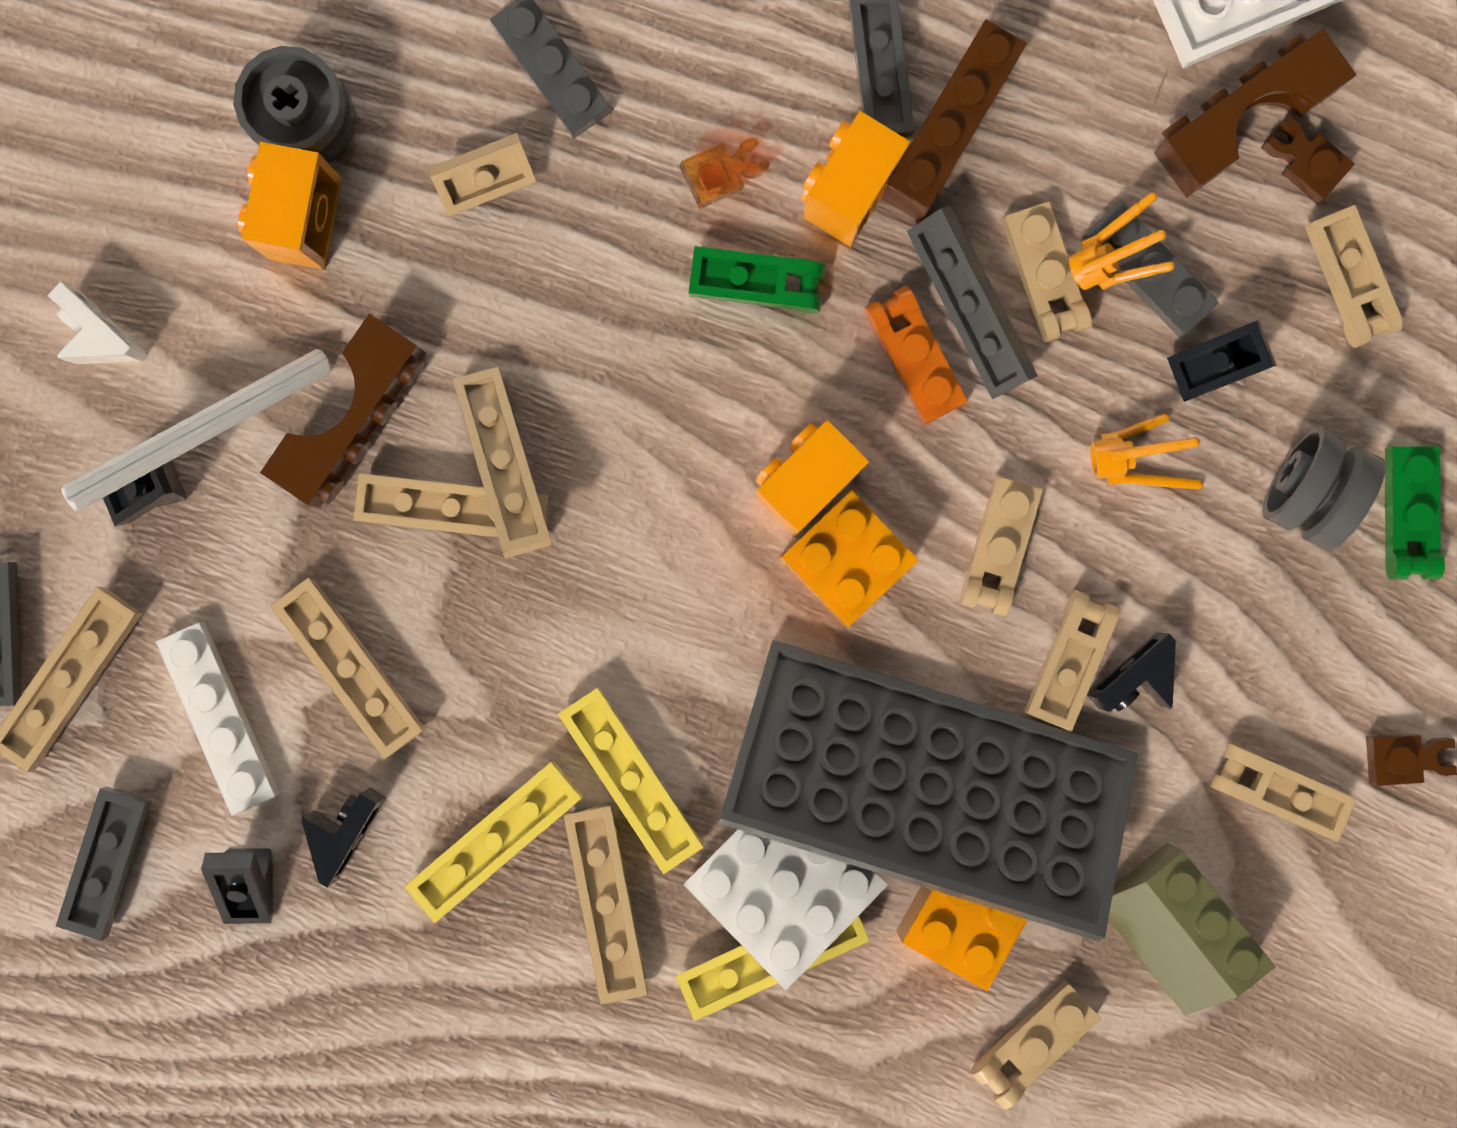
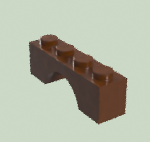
(1297, 81)
(953, 120)
(315, 463)

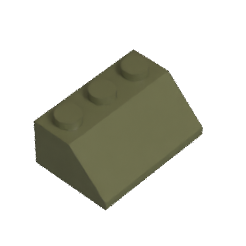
(1185, 932)

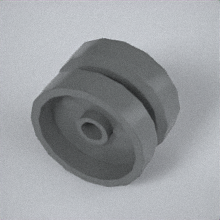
(294, 102)
(1324, 488)

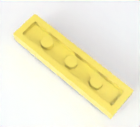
(631, 780)
(493, 841)
(739, 975)

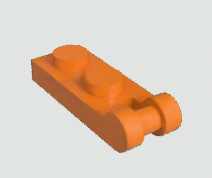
(916, 356)

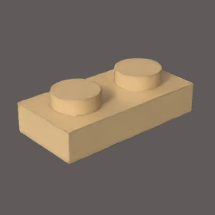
(482, 174)

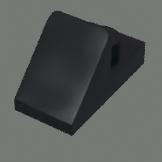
(1221, 361)
(145, 493)
(1148, 666)
(335, 844)
(241, 884)

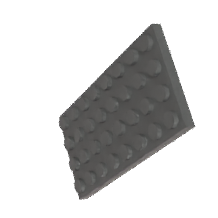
(932, 790)

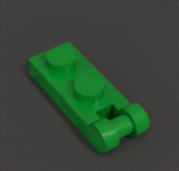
(755, 279)
(1413, 512)

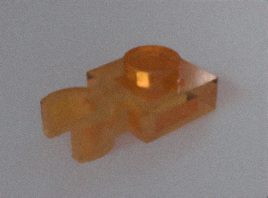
(717, 174)

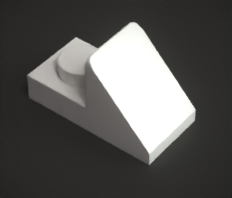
(97, 335)

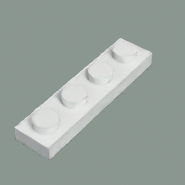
(217, 718)

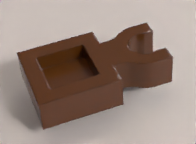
(1314, 164)
(1403, 758)

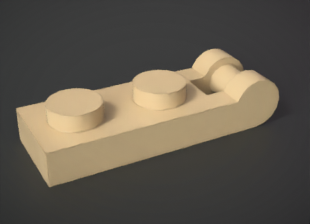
(1045, 270)
(1354, 275)
(1001, 544)
(1072, 662)
(1285, 793)
(1035, 1043)

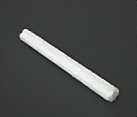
(195, 430)

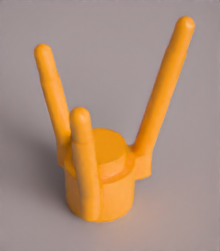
(1098, 262)
(1114, 457)

